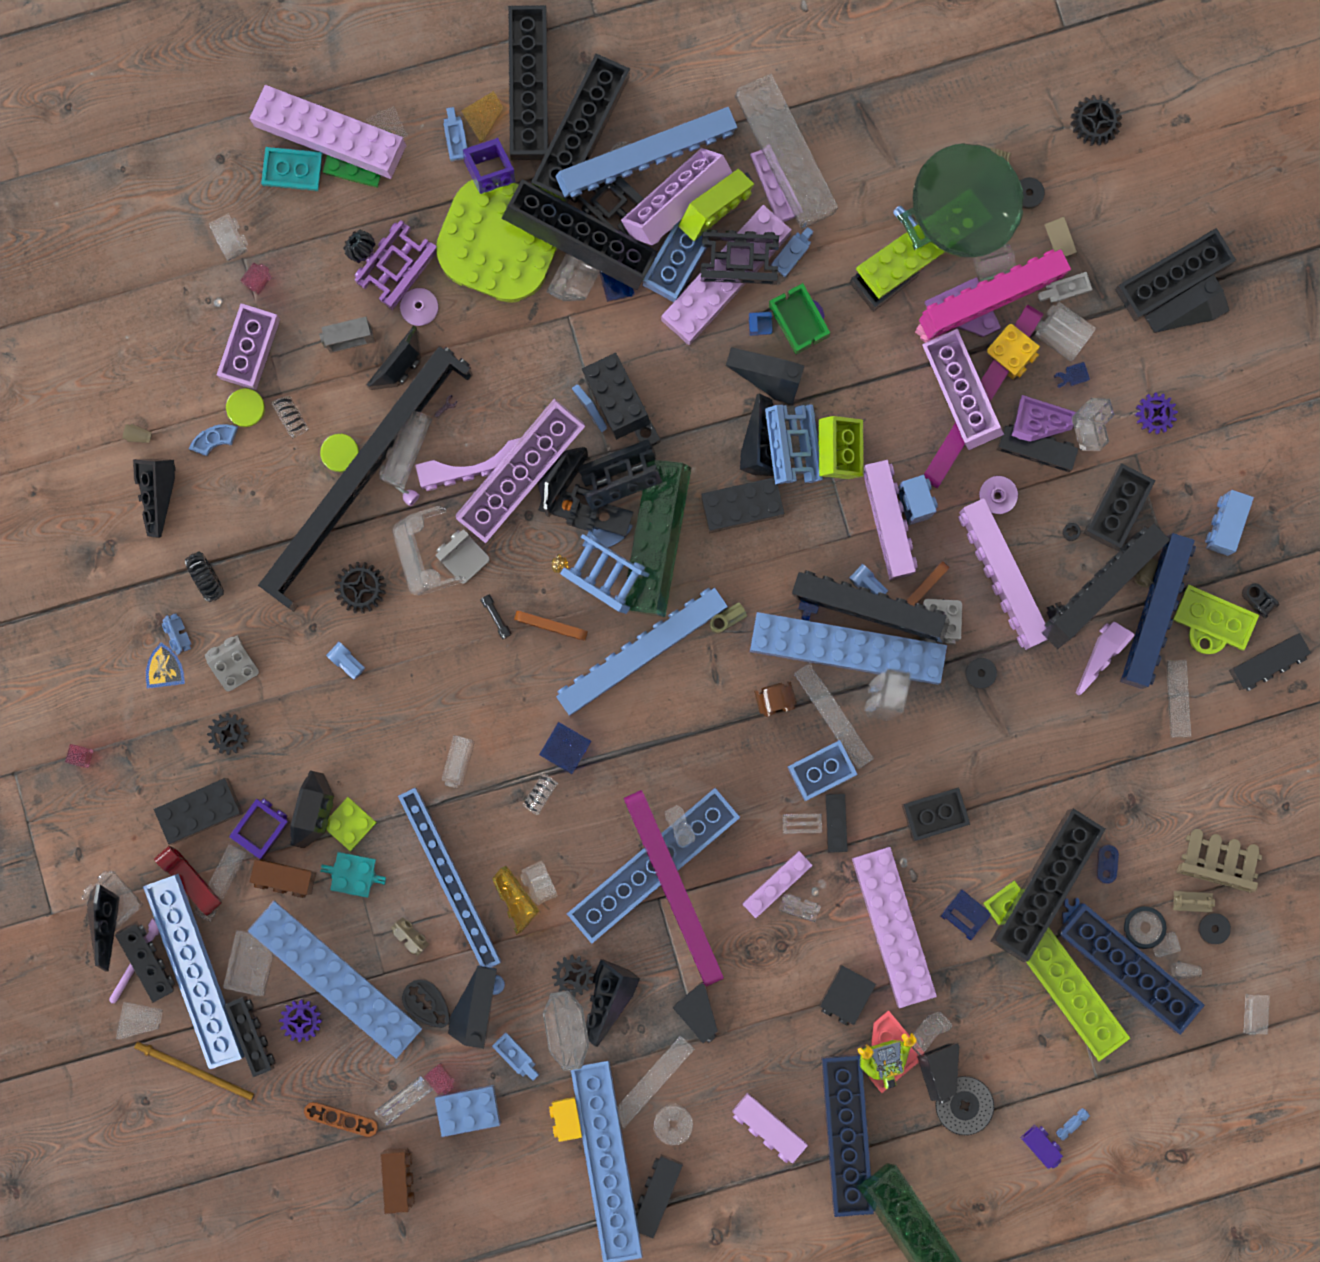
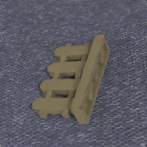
(1208, 873)

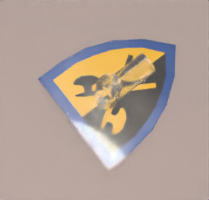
(163, 668)

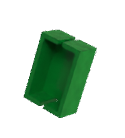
(799, 319)

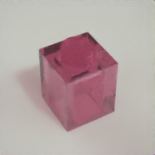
(256, 277)
(79, 756)
(440, 1079)

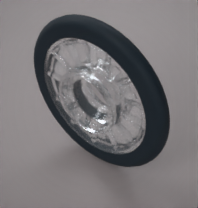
(1136, 936)

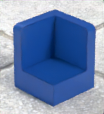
(760, 323)

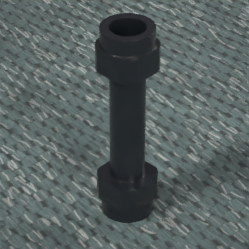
(488, 603)

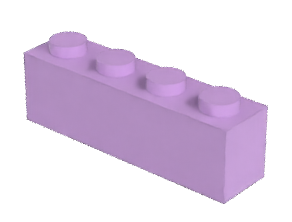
(777, 884)
(770, 1128)

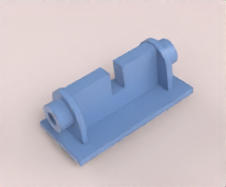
(172, 627)

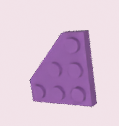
(980, 326)
(1040, 419)

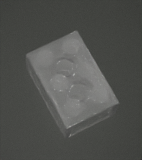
(248, 965)

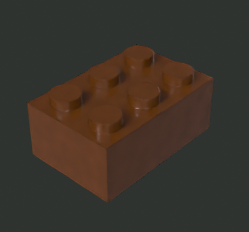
(282, 878)
(397, 1180)

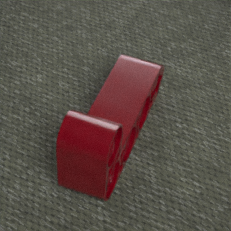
(195, 887)

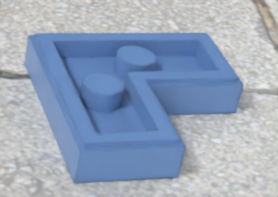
(590, 407)

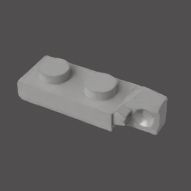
(1066, 288)

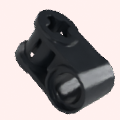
(1263, 602)

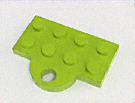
(1214, 620)

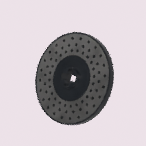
(979, 1112)

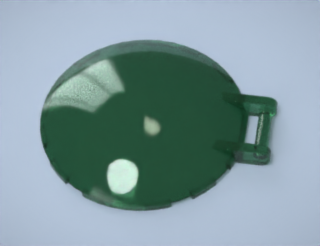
(965, 201)

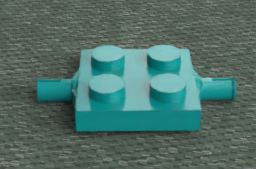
(353, 874)

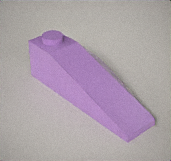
(1108, 644)

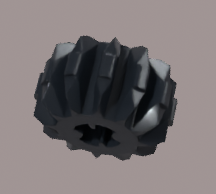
(359, 246)

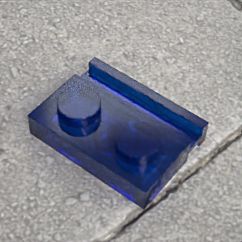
(615, 289)

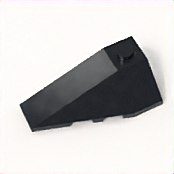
(1196, 305)
(770, 374)
(756, 450)
(156, 486)
(102, 918)
(611, 995)
(472, 1013)

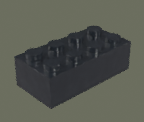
(616, 396)
(742, 505)
(1119, 507)
(198, 811)

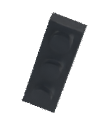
(836, 823)

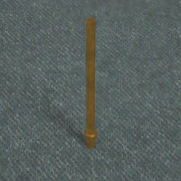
(148, 1050)

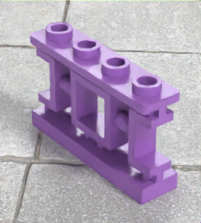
(408, 273)

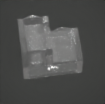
(1091, 422)

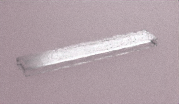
(833, 716)
(653, 1080)

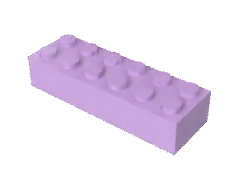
(671, 198)
(963, 389)
(888, 520)

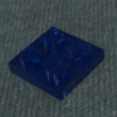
(565, 748)

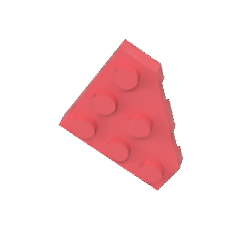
(887, 1029)

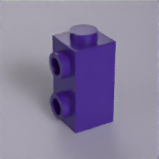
(1044, 1150)

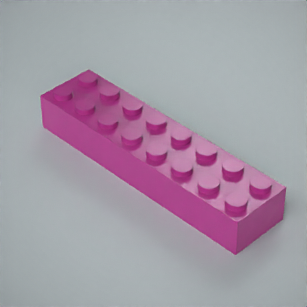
(994, 294)

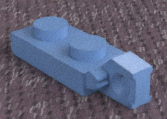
(454, 135)
(793, 252)
(515, 1056)

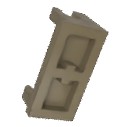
(1061, 237)

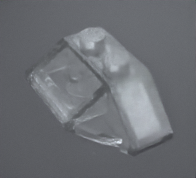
(572, 280)
(566, 1030)

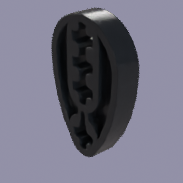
(416, 1009)

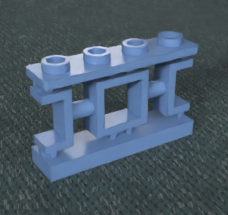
(782, 447)

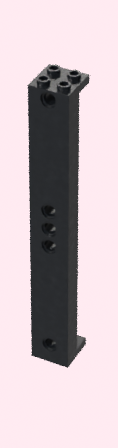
(359, 473)

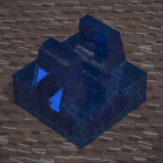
(807, 610)

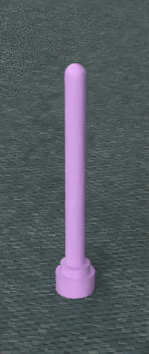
(153, 931)

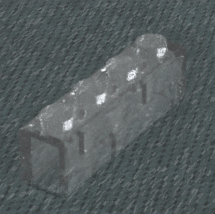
(405, 450)

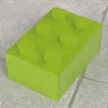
(841, 447)

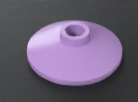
(422, 315)
(1000, 485)

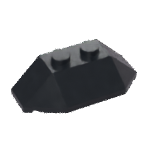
(399, 363)
(559, 477)
(311, 810)

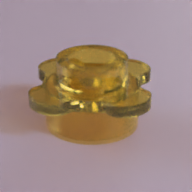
(558, 563)

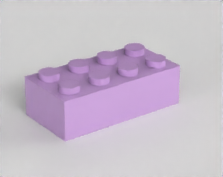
(248, 346)

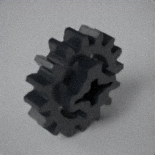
(224, 743)
(577, 984)

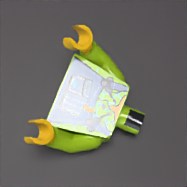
(886, 1059)

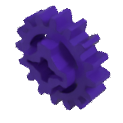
(1150, 408)
(301, 1011)

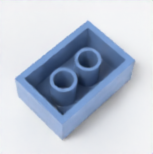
(917, 500)
(1228, 522)
(822, 770)
(467, 1110)

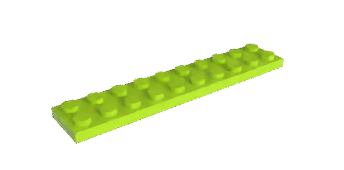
(1066, 985)

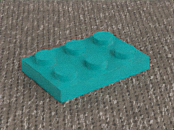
(292, 169)

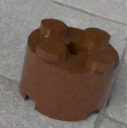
(775, 698)

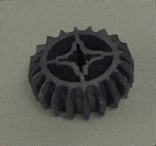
(1104, 121)
(204, 576)
(361, 579)

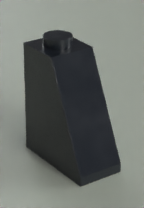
(697, 1013)
(940, 1071)

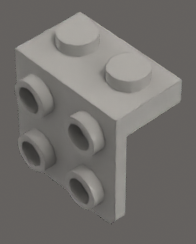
(462, 555)
(953, 610)
(231, 663)

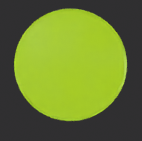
(245, 407)
(338, 452)

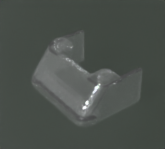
(418, 580)

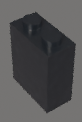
(846, 995)

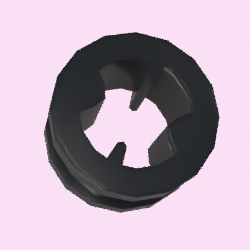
(1068, 527)

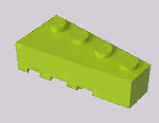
(715, 204)

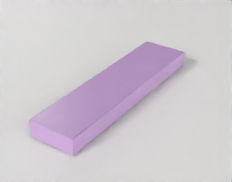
(771, 187)

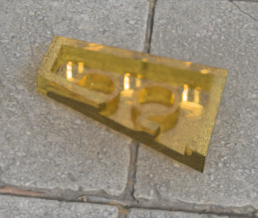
(520, 905)

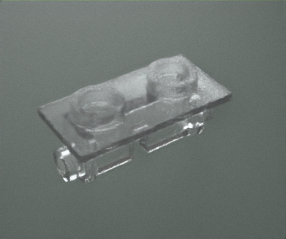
(792, 905)

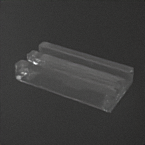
(818, 823)

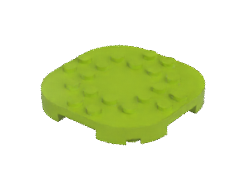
(489, 252)

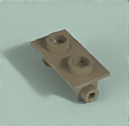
(1193, 901)
(404, 929)

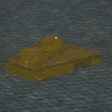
(483, 114)

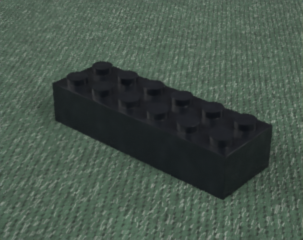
(1175, 274)

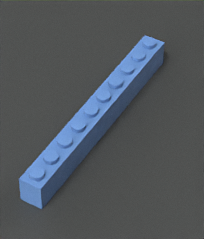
(645, 152)
(642, 651)
(449, 878)

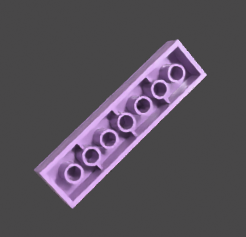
(328, 131)
(705, 300)
(520, 470)
(1004, 573)
(894, 927)

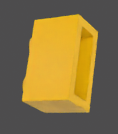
(566, 1119)

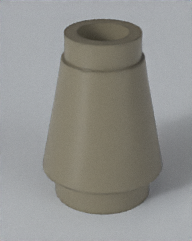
(136, 434)
(1146, 574)

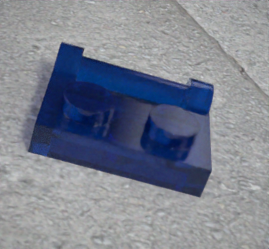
(969, 909)

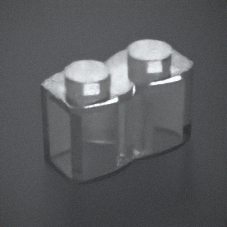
(682, 831)
(539, 883)

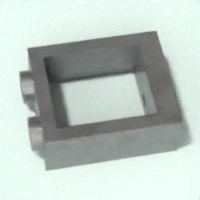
(347, 334)

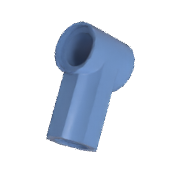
(865, 578)
(342, 657)

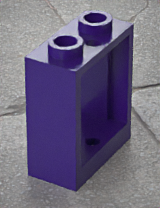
(485, 152)
(249, 845)

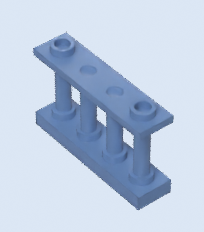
(603, 592)

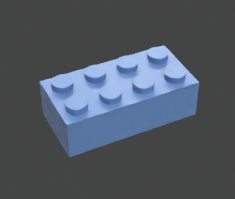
(674, 264)

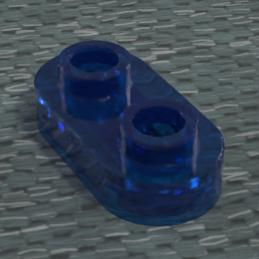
(1109, 864)

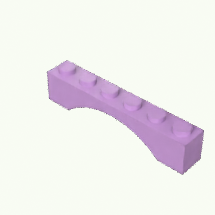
(435, 473)

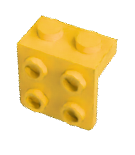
(1014, 351)

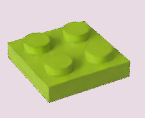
(349, 824)

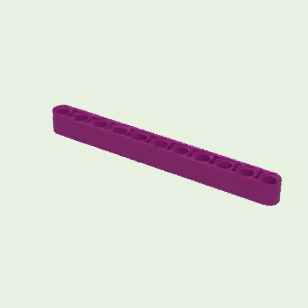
(991, 382)
(673, 888)

